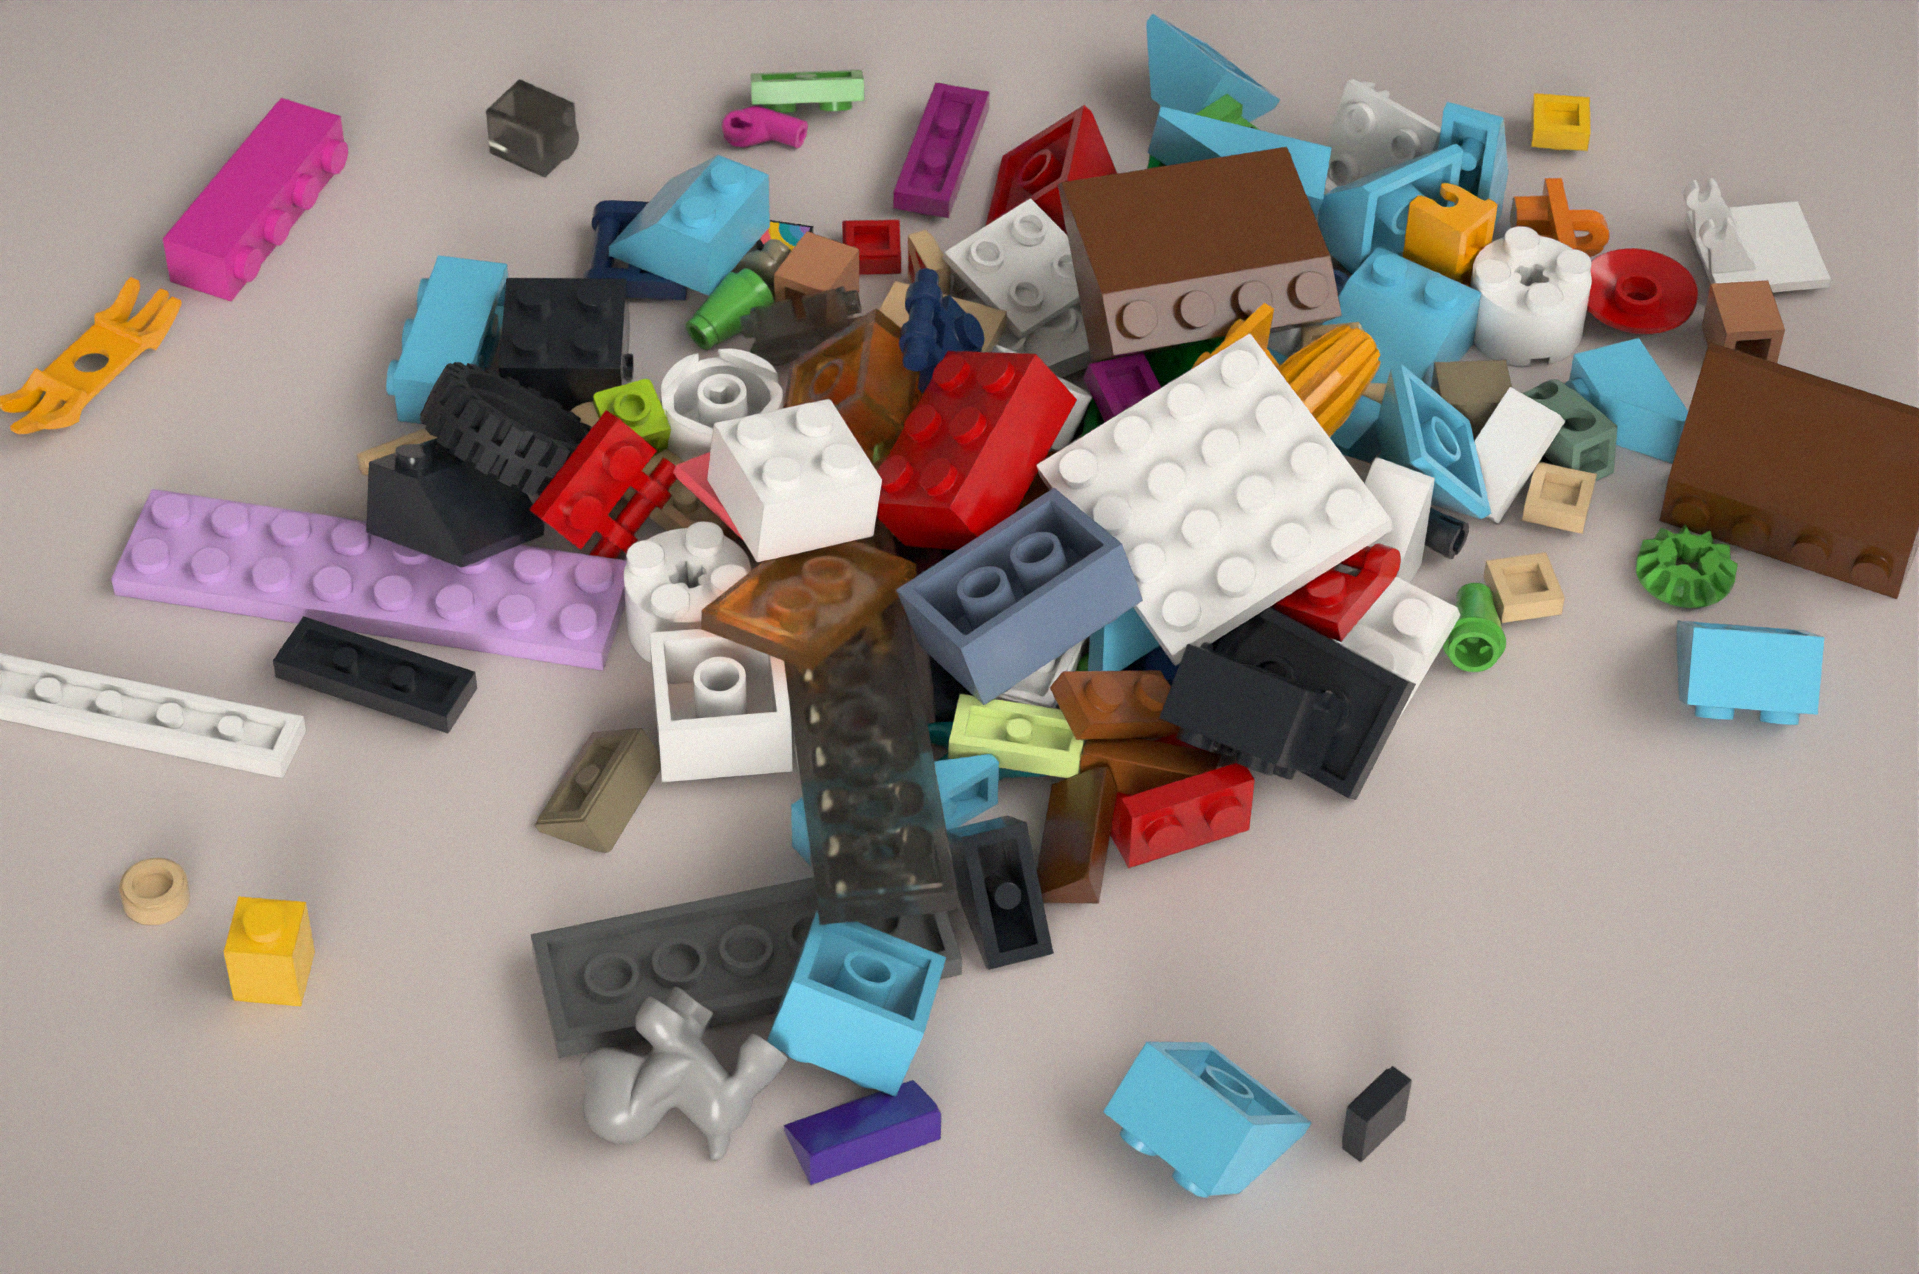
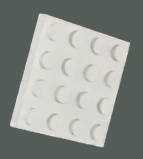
(1218, 496)

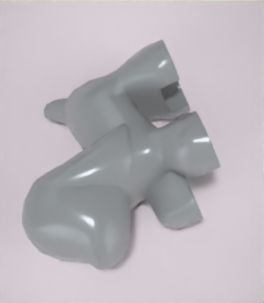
(633, 1092)

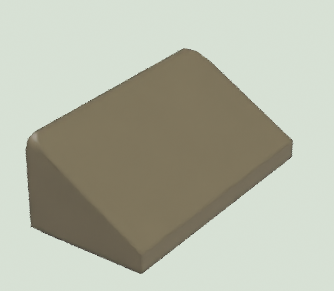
(602, 789)

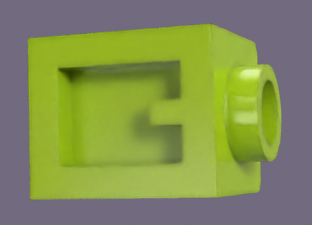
(639, 409)

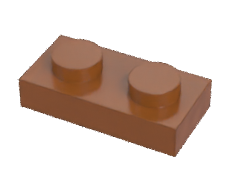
(1114, 704)

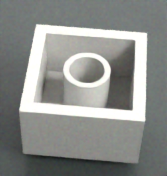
(793, 480)
(718, 707)

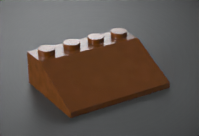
(1192, 249)
(1799, 471)

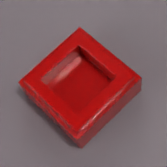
(877, 244)

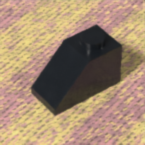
(1000, 890)

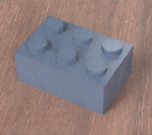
(1020, 595)

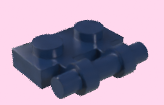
(934, 327)

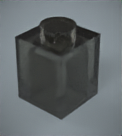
(532, 128)

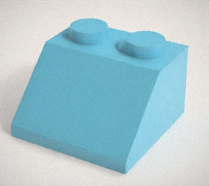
(698, 224)
(1749, 669)
(857, 1003)
(1203, 1117)

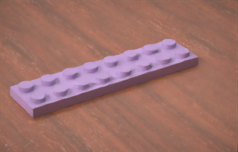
(333, 571)

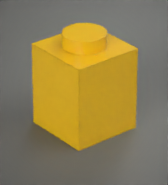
(269, 951)

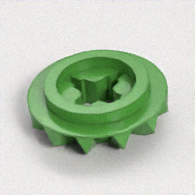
(1681, 584)

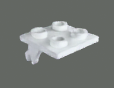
(1375, 134)
(1754, 241)
(1018, 267)

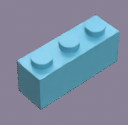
(454, 322)

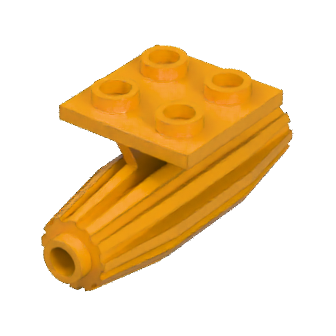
(1325, 374)

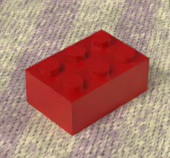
(971, 447)

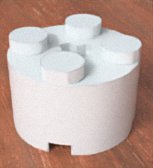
(1530, 298)
(714, 391)
(676, 578)

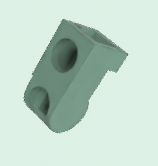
(1586, 437)

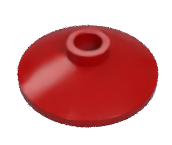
(1641, 291)

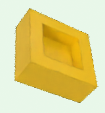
(1560, 122)

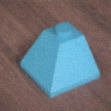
(1192, 74)
(1376, 207)
(1434, 439)

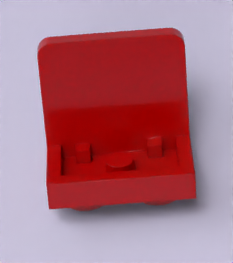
(1182, 812)

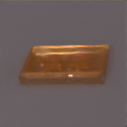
(808, 601)

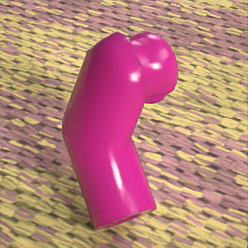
(759, 125)

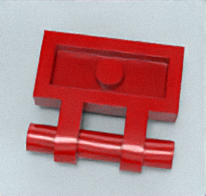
(596, 479)

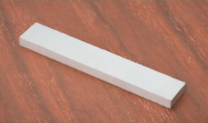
(148, 716)

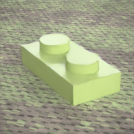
(1016, 735)

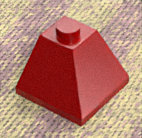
(1058, 154)

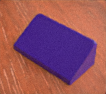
(864, 1131)

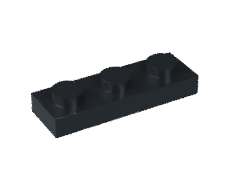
(375, 674)

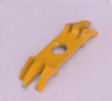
(110, 336)

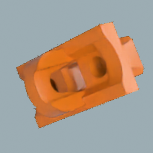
(1553, 219)

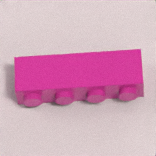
(255, 199)

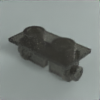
(783, 336)

